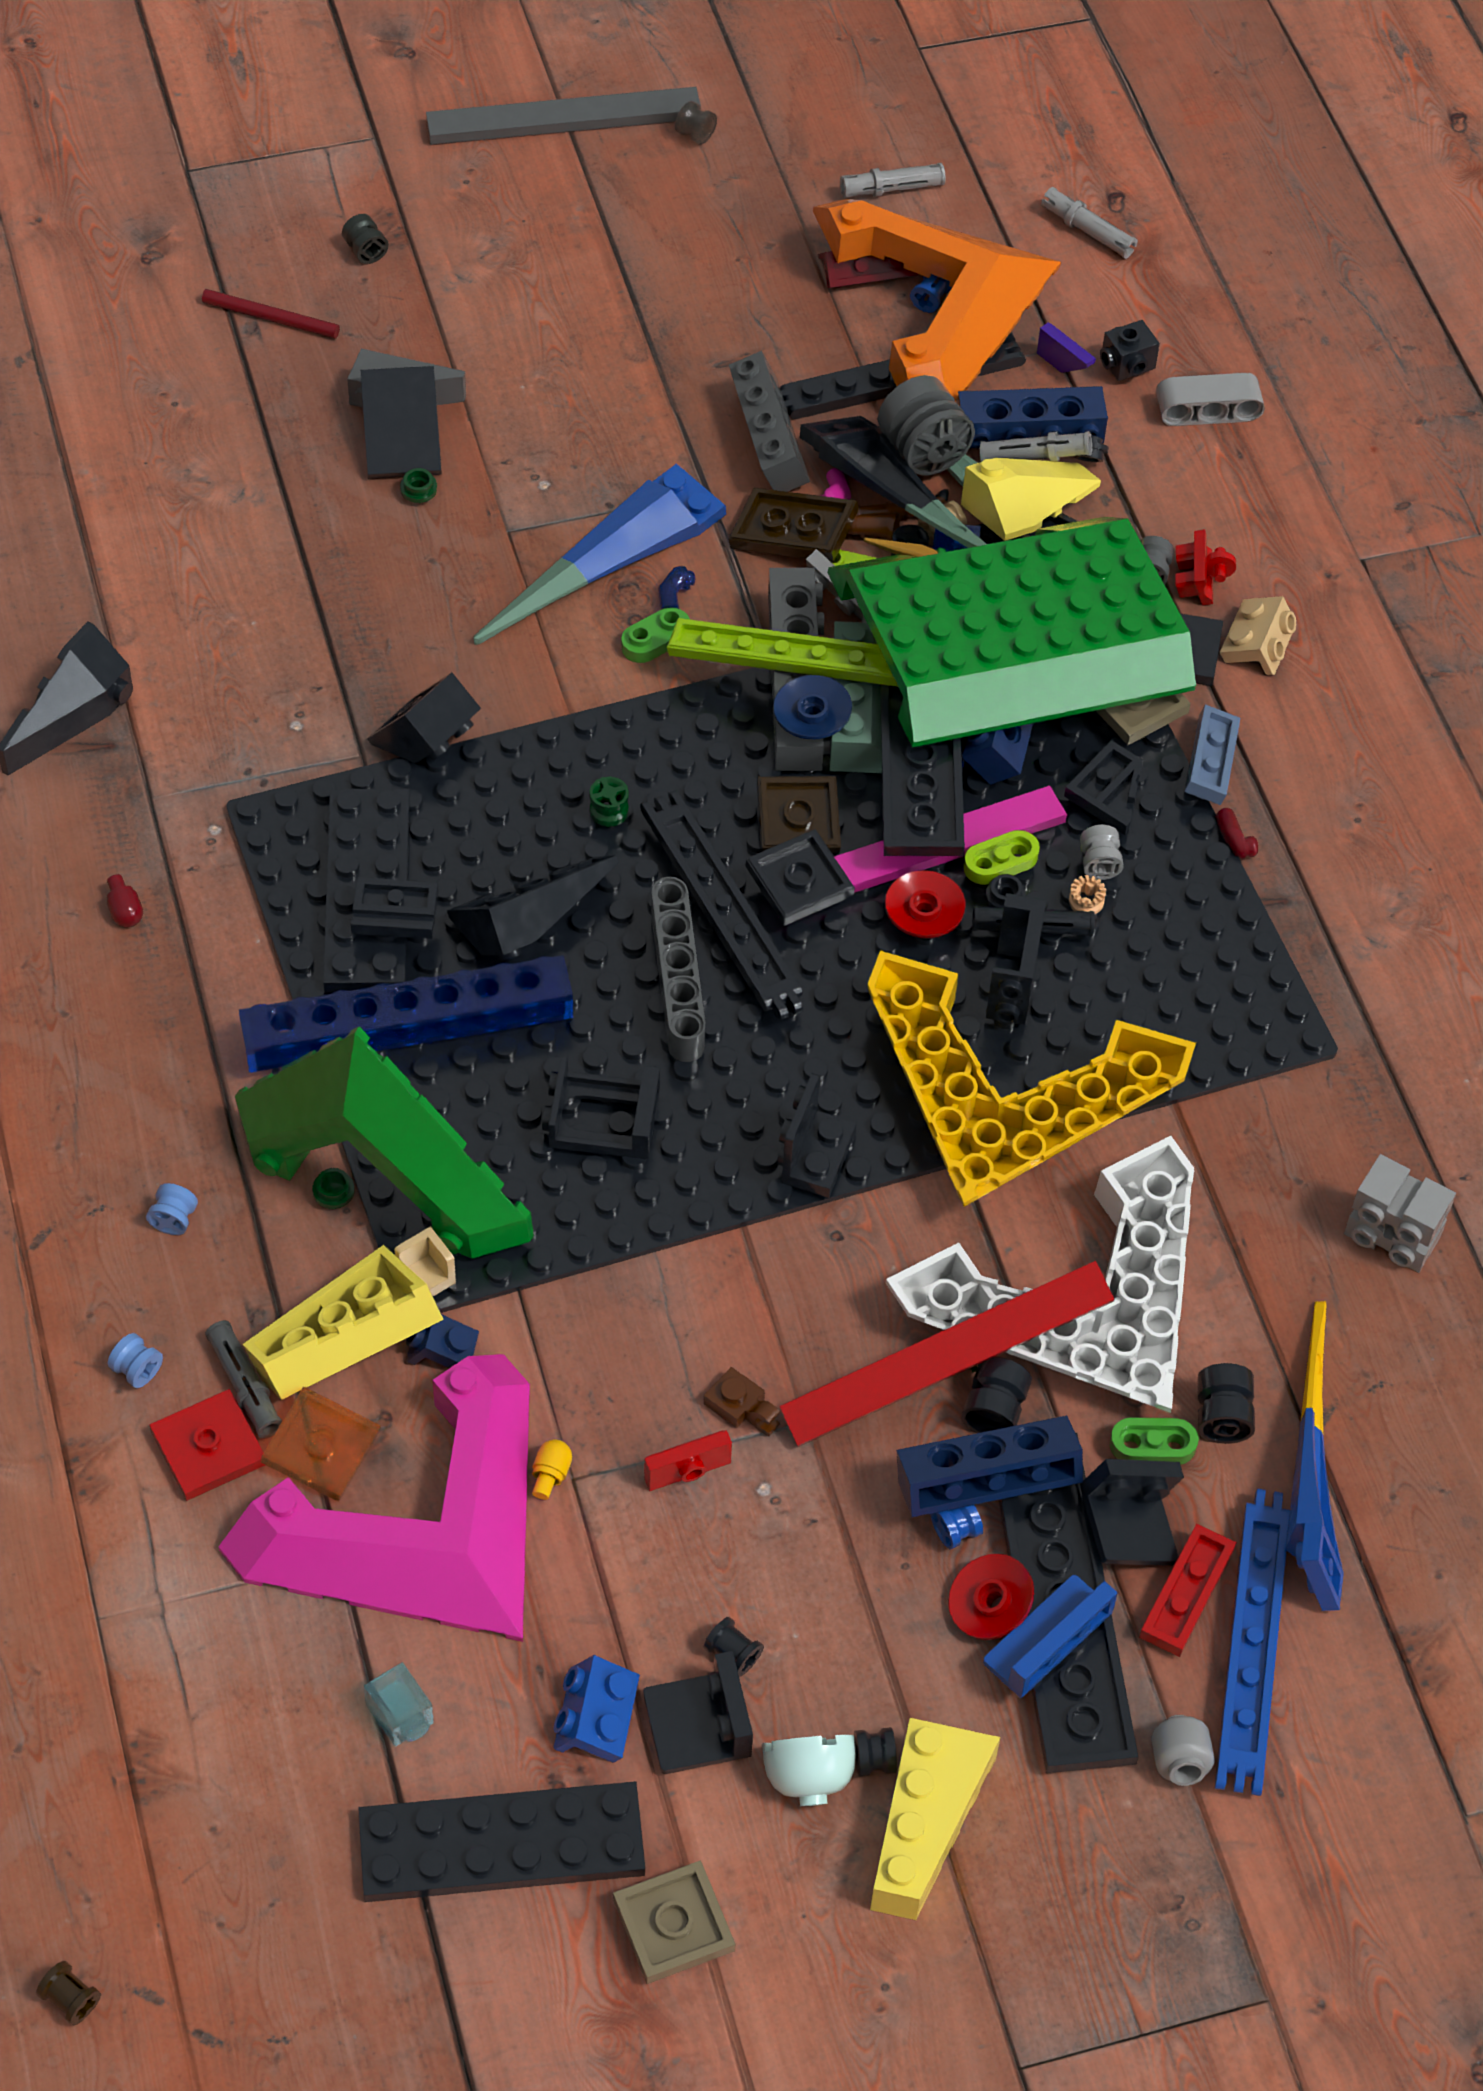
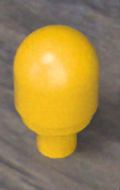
(550, 1467)

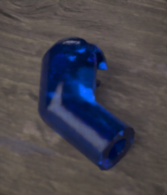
(677, 579)

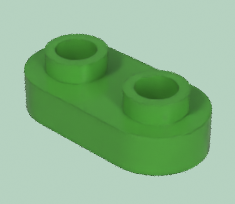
(656, 633)
(1153, 1438)

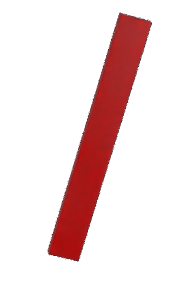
(947, 1353)

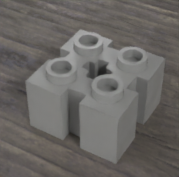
(1399, 1213)

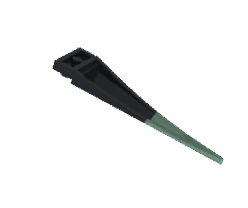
(869, 457)

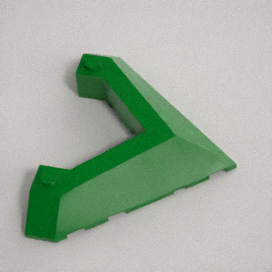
(365, 1099)

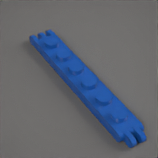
(1253, 1644)

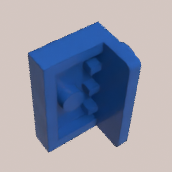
(596, 1708)

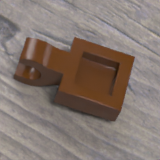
(739, 1399)

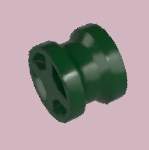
(614, 792)

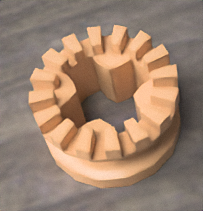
(1089, 887)

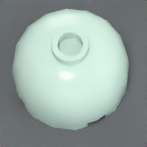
(810, 1766)

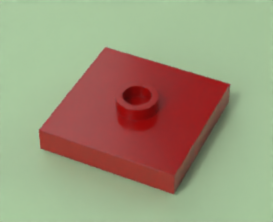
(207, 1444)

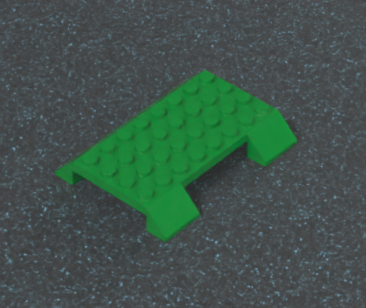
(1022, 629)

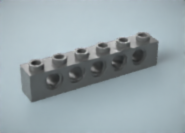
(793, 609)

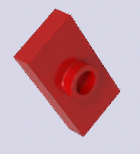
(688, 1460)

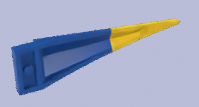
(1311, 1523)

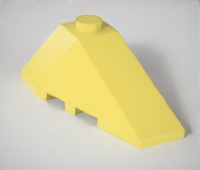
(1020, 493)

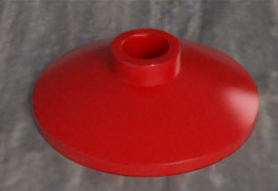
(925, 892)
(980, 1585)

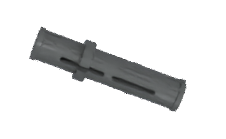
(263, 1416)

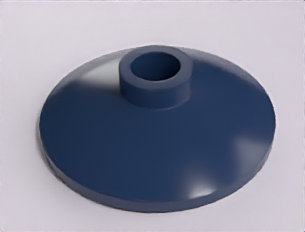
(815, 696)

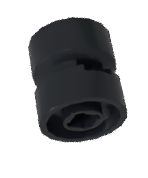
(996, 1395)
(1227, 1400)

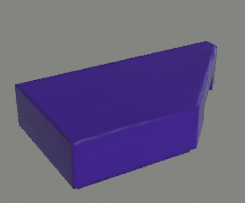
(1061, 350)

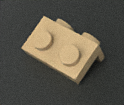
(1260, 633)

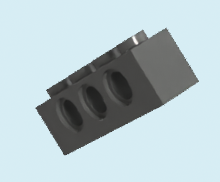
(769, 423)

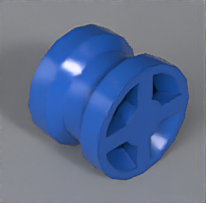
(957, 1524)

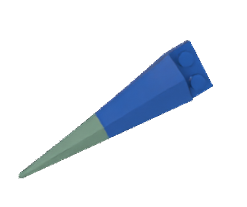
(646, 522)

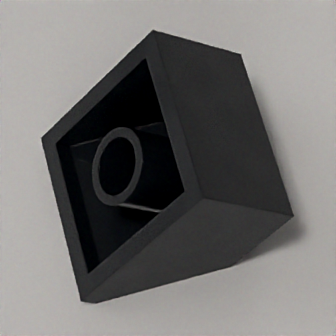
(428, 721)

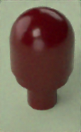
(123, 902)

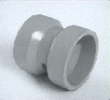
(1101, 852)

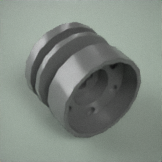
(926, 425)

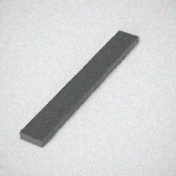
(558, 115)

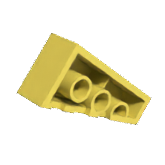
(930, 1802)

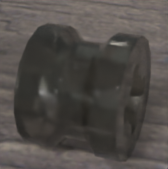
(696, 122)

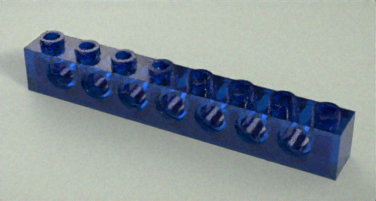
(428, 1017)

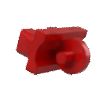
(1206, 566)

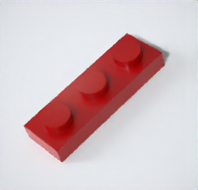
(1187, 1590)

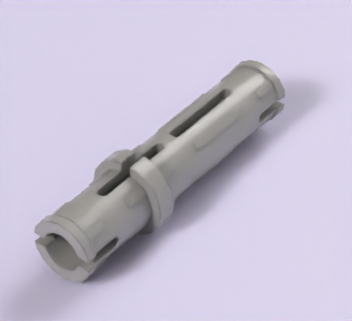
(885, 181)
(1077, 215)
(1035, 448)

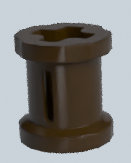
(68, 1993)

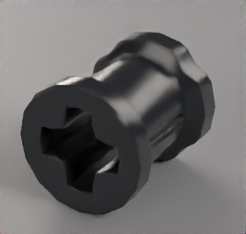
(727, 1638)

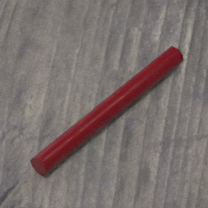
(270, 313)

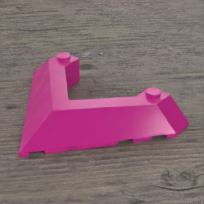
(449, 1571)

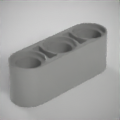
(1210, 399)

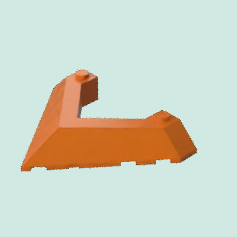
(987, 280)

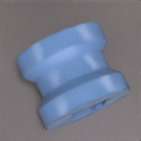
(172, 1209)
(135, 1360)

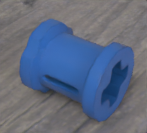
(934, 290)

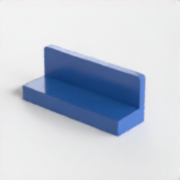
(1050, 1634)

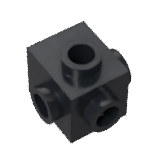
(1129, 350)

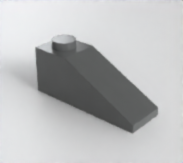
(449, 382)

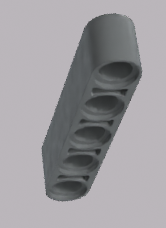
(673, 917)

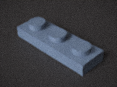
(1212, 754)

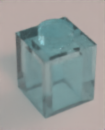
(399, 1705)

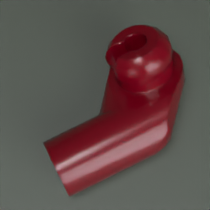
(1234, 836)

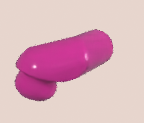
(837, 485)

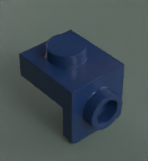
(442, 1343)

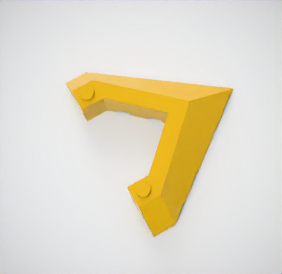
(998, 1138)

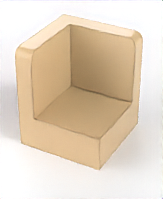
(428, 1260)

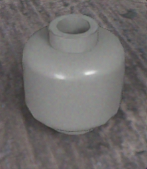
(1182, 1750)

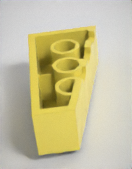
(343, 1324)

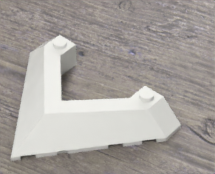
(1121, 1345)

